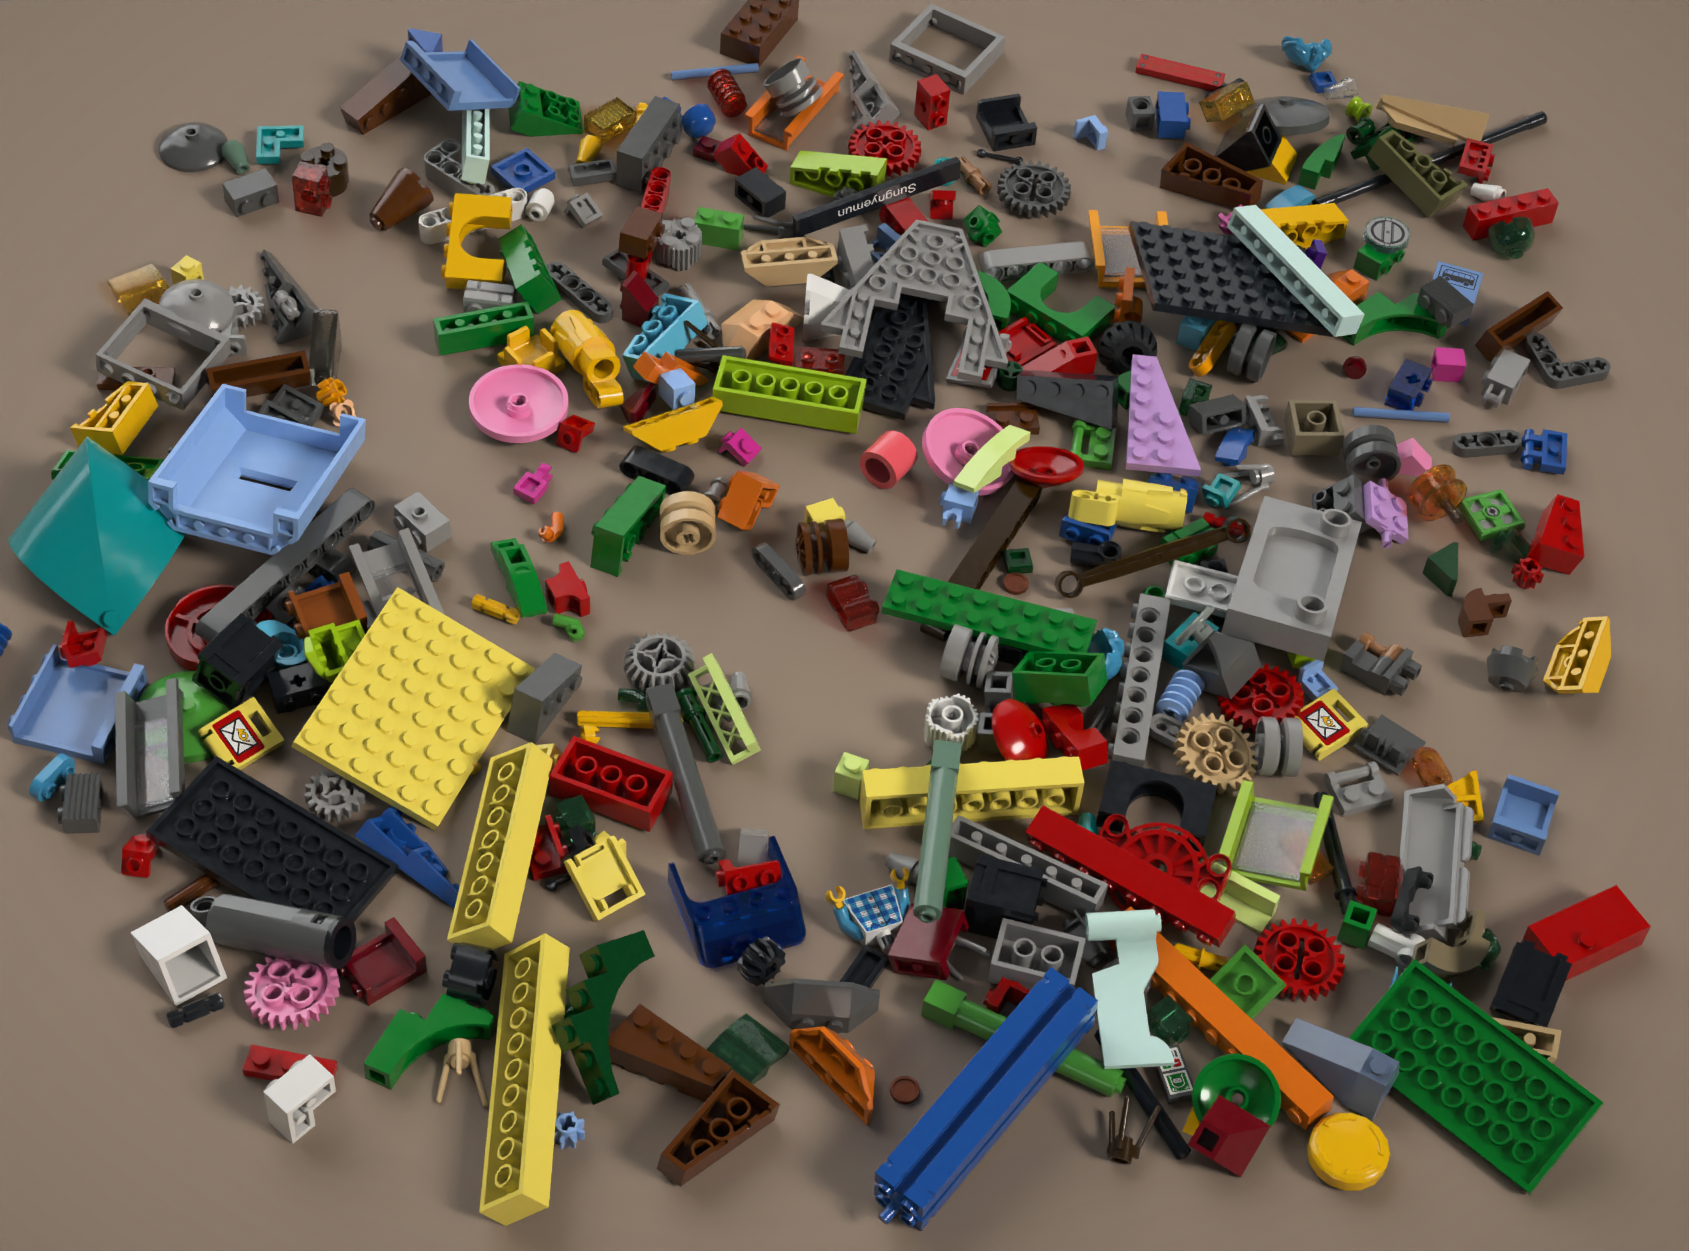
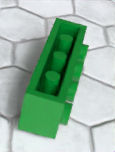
(481, 327)

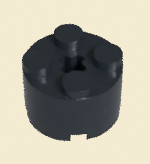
(471, 973)

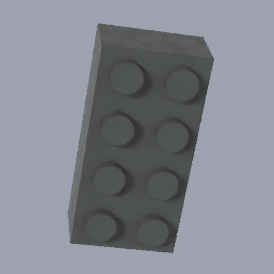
(648, 144)

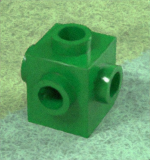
(982, 226)

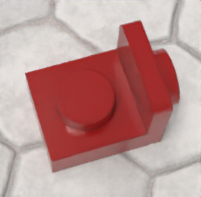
(573, 431)

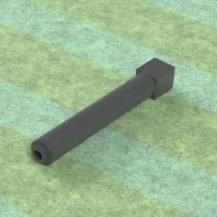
(666, 718)

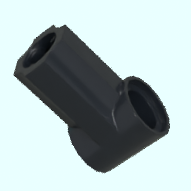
(1094, 554)

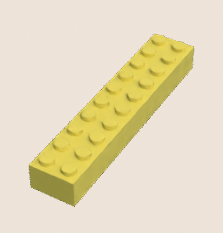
(525, 1082)

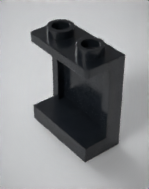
(1005, 123)

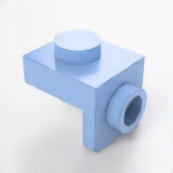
(1093, 130)
(1314, 680)

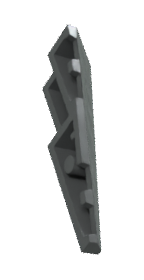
(278, 280)

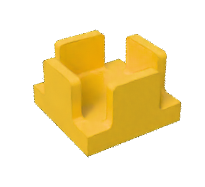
(535, 350)

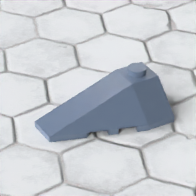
(1346, 1067)

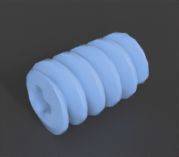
(1180, 694)

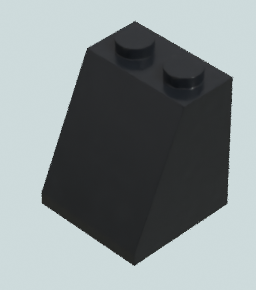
(1251, 141)

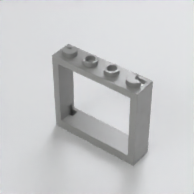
(927, 65)
(157, 316)

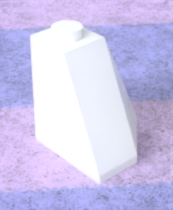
(820, 300)

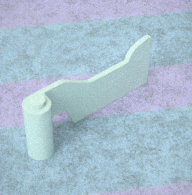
(1121, 989)

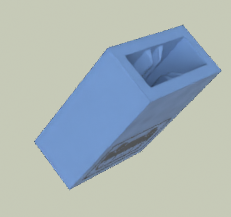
(1462, 279)

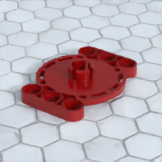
(1171, 850)

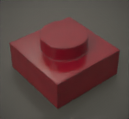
(706, 148)

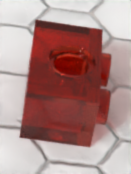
(311, 189)

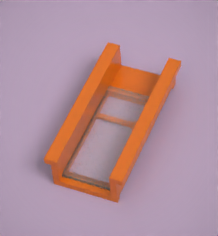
(771, 126)

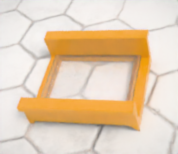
(1115, 251)

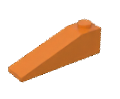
(1351, 284)

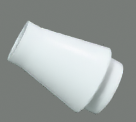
(1487, 192)

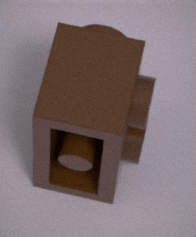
(641, 232)

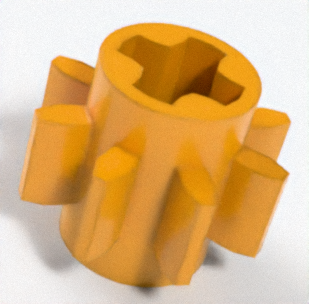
(331, 391)

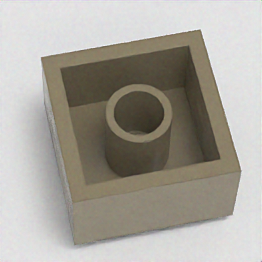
(1314, 427)

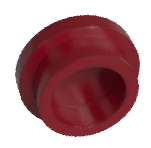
(1354, 367)

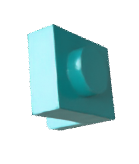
(1221, 491)

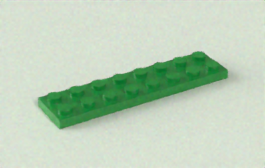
(1012, 620)

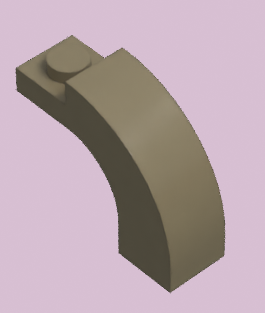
(1463, 956)

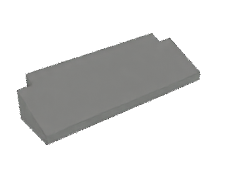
(1439, 840)

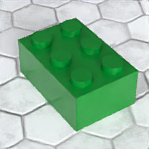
(1059, 677)

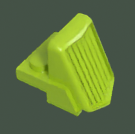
(331, 647)

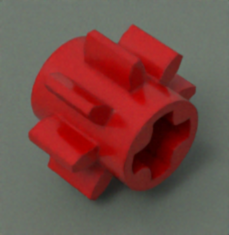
(1527, 573)

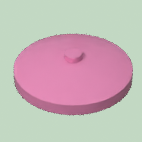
(518, 403)
(954, 439)

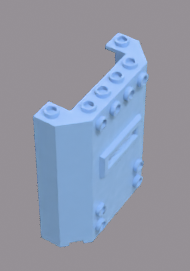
(201, 482)

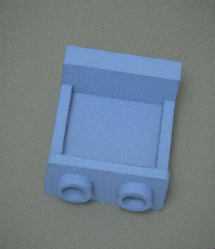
(1523, 814)

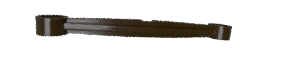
(1153, 556)

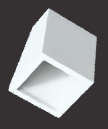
(179, 954)

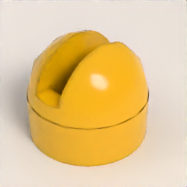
(588, 732)

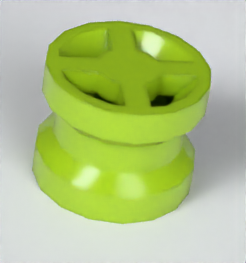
(1358, 109)

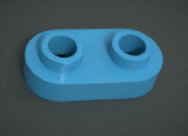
(52, 777)

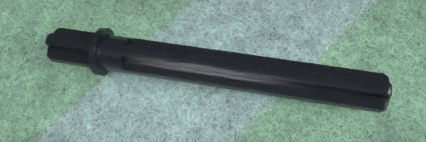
(1343, 886)
(1148, 1102)

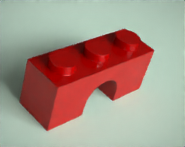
(1065, 729)

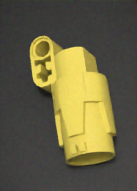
(1130, 505)

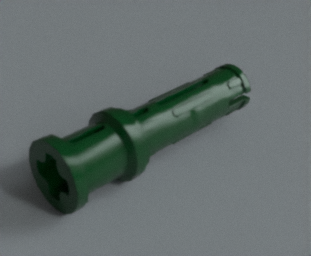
(695, 716)

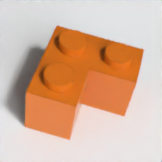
(745, 498)

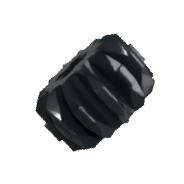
(761, 961)

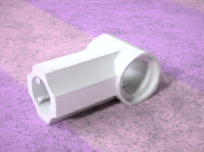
(1394, 944)

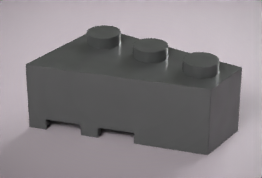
(542, 696)

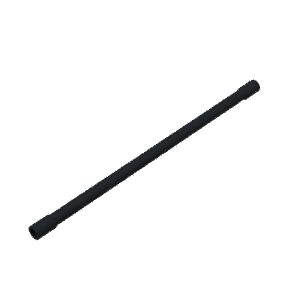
(1527, 123)

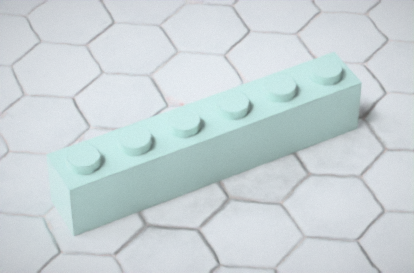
(475, 145)

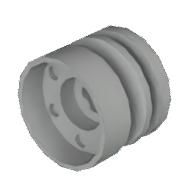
(795, 91)
(969, 656)

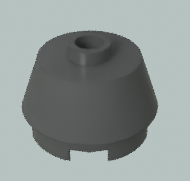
(1510, 669)

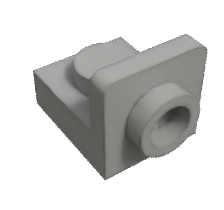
(583, 209)
(237, 341)

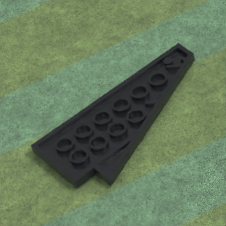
(897, 359)

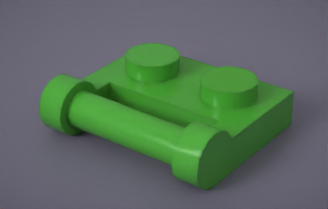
(1100, 444)

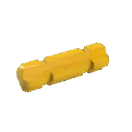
(495, 609)

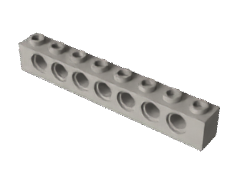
(1140, 682)

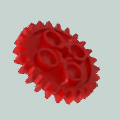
(888, 142)
(1266, 695)
(1324, 964)

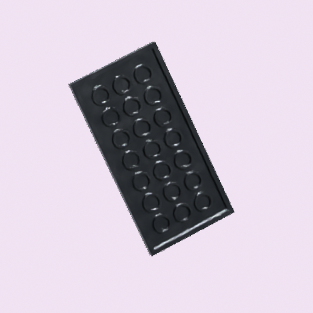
(269, 845)

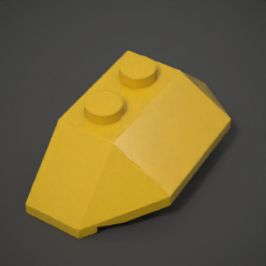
(677, 426)
(1581, 658)

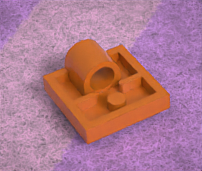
(1129, 306)

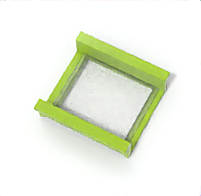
(1274, 838)

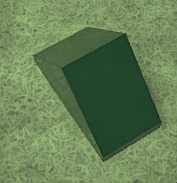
(1442, 568)

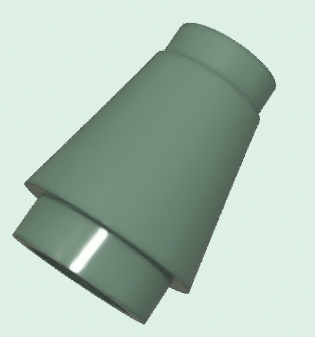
(235, 156)

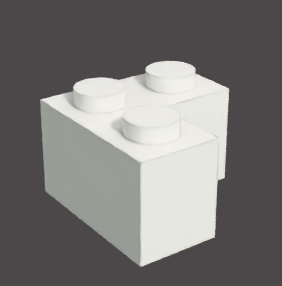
(296, 1095)

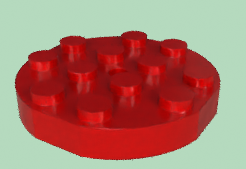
(182, 621)

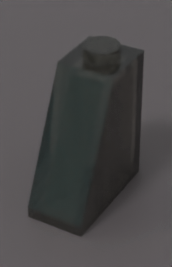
(324, 346)

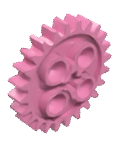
(290, 992)

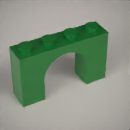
(1038, 284)

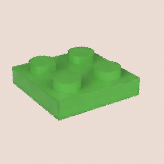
(1248, 982)

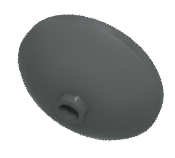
(192, 147)

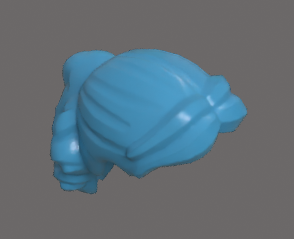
(1306, 55)
(1109, 643)

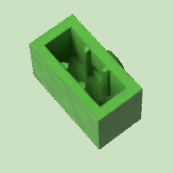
(720, 228)

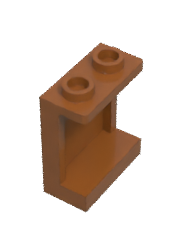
(326, 605)

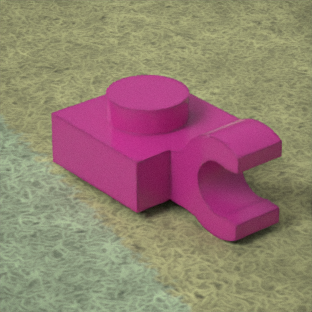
(534, 485)

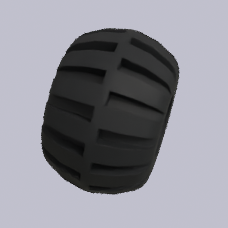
(1122, 342)

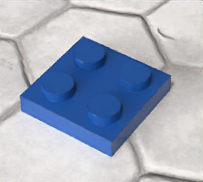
(523, 171)

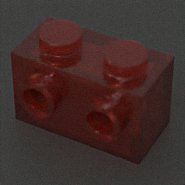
(820, 359)

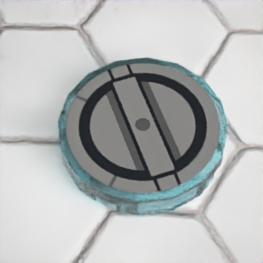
(1386, 235)

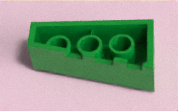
(528, 269)

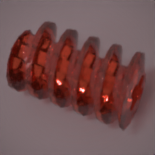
(726, 93)

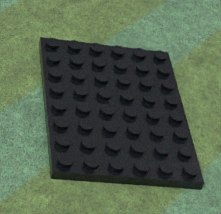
(1215, 280)

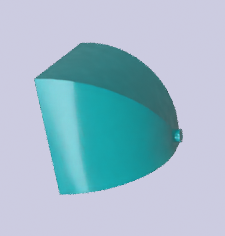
(96, 537)

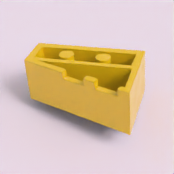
(119, 419)

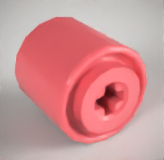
(888, 459)

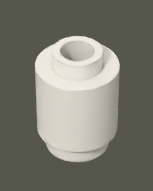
(540, 205)

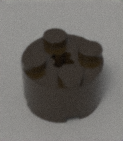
(336, 164)

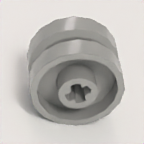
(1278, 746)

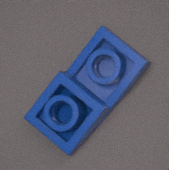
(1234, 446)

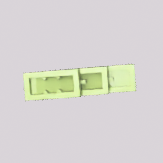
(988, 461)

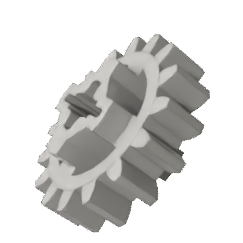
(243, 310)
(334, 795)

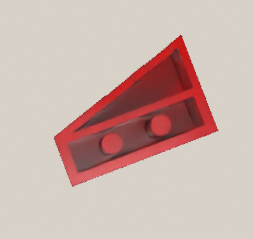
(1559, 536)

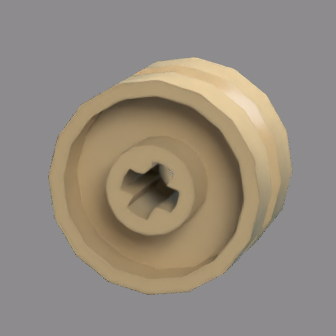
(687, 523)

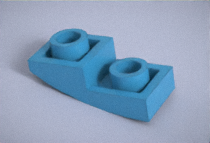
(1291, 197)

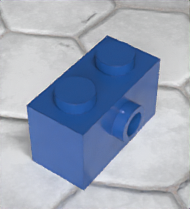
(1172, 115)

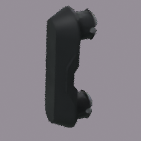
(1413, 879)

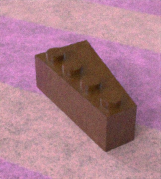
(383, 98)
(1209, 178)

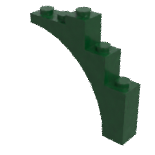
(592, 1003)

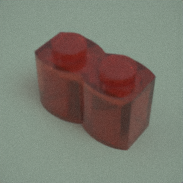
(852, 602)

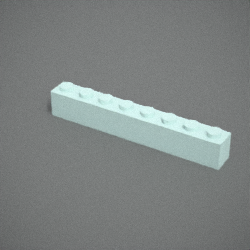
(1295, 271)

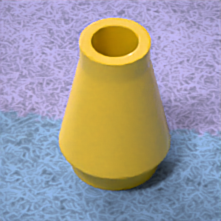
(588, 149)

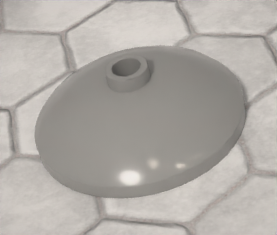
(199, 302)

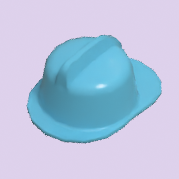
(293, 648)

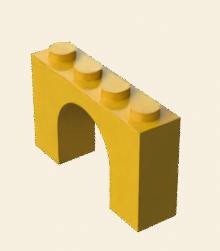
(468, 214)

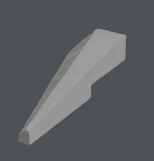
(868, 96)

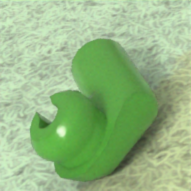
(571, 625)

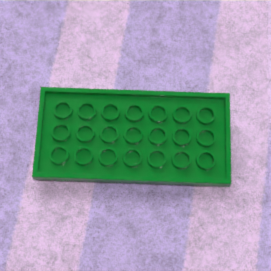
(1477, 1077)

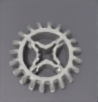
(658, 661)

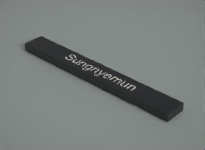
(876, 197)

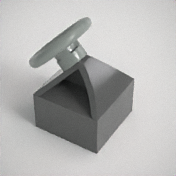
(1220, 658)

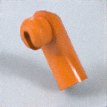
(555, 530)

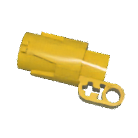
(591, 356)

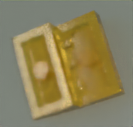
(138, 285)

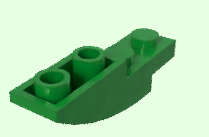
(520, 577)

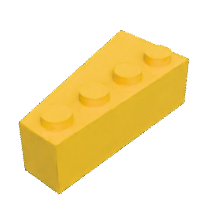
(1309, 222)

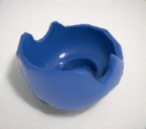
(698, 121)

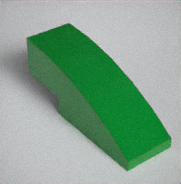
(1321, 162)

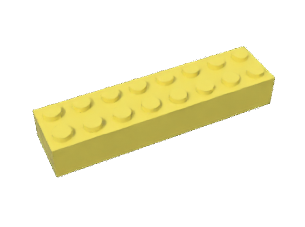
(982, 793)
(501, 848)

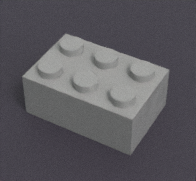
(1028, 952)

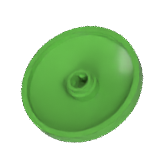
(198, 710)

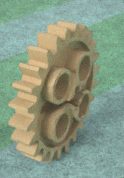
(1219, 747)

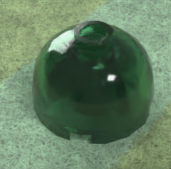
(1512, 238)

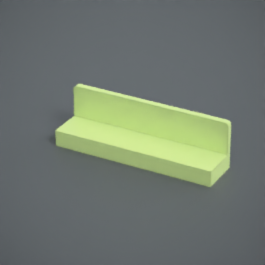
(1249, 900)

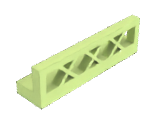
(730, 703)

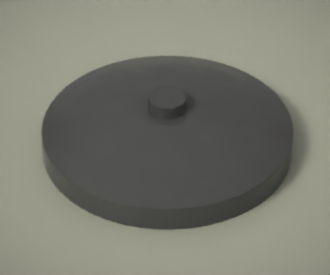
(1293, 114)

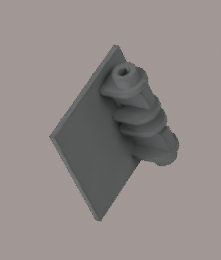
(1388, 744)

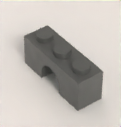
(997, 689)

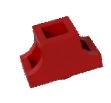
(567, 591)

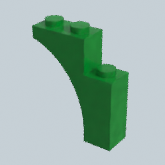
(1385, 316)
(412, 1036)

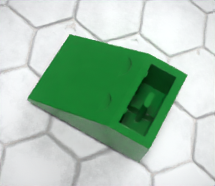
(544, 113)

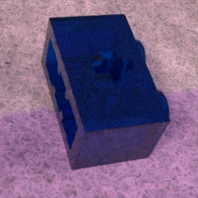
(1408, 386)

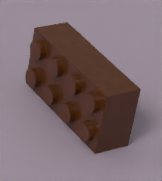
(758, 29)

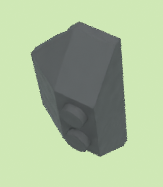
(821, 1003)

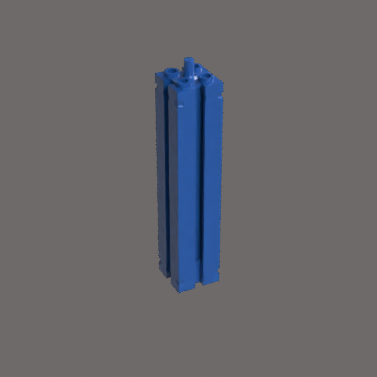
(983, 1100)

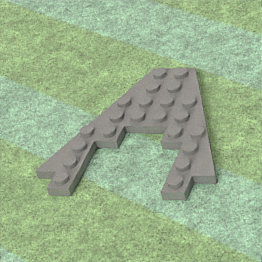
(932, 265)

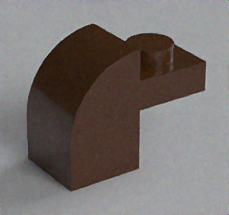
(1480, 610)

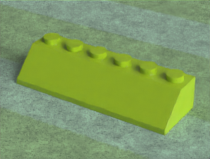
(790, 394)

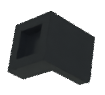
(582, 840)

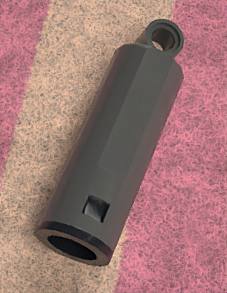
(277, 929)

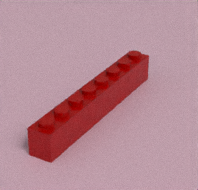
(1131, 876)

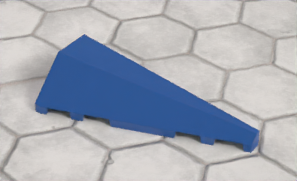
(398, 842)

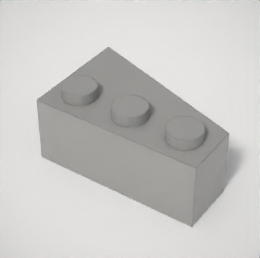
(854, 255)

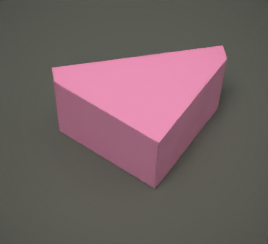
(1413, 458)

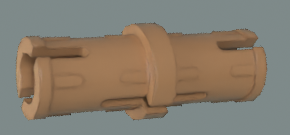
(973, 176)

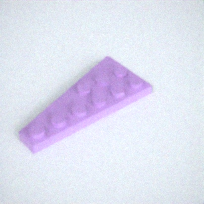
(1155, 428)

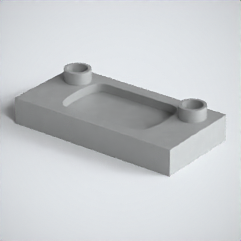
(1292, 578)

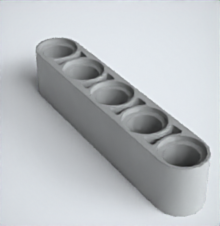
(1016, 262)

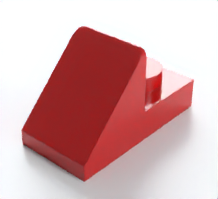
(941, 204)

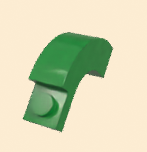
(997, 298)

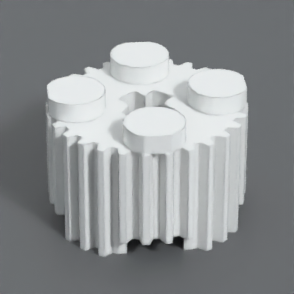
(952, 721)

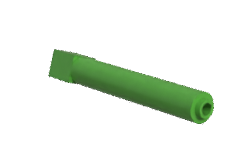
(951, 1008)

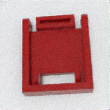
(1027, 341)

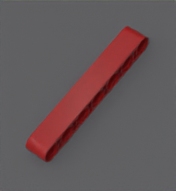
(655, 200)

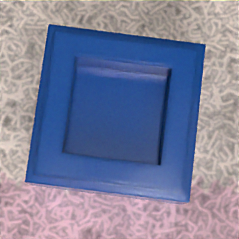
(1321, 80)

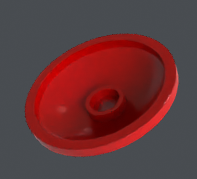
(1047, 466)
(1018, 731)

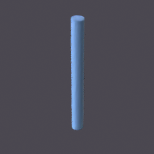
(706, 72)
(1400, 414)

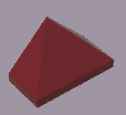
(639, 403)

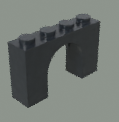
(1130, 782)

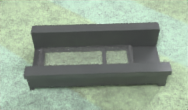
(149, 751)

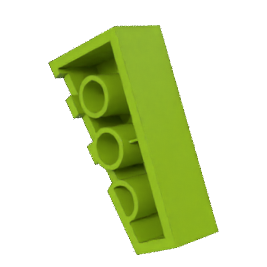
(832, 172)

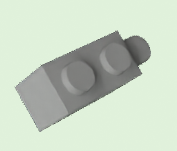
(1504, 378)

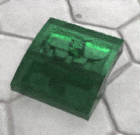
(749, 1048)

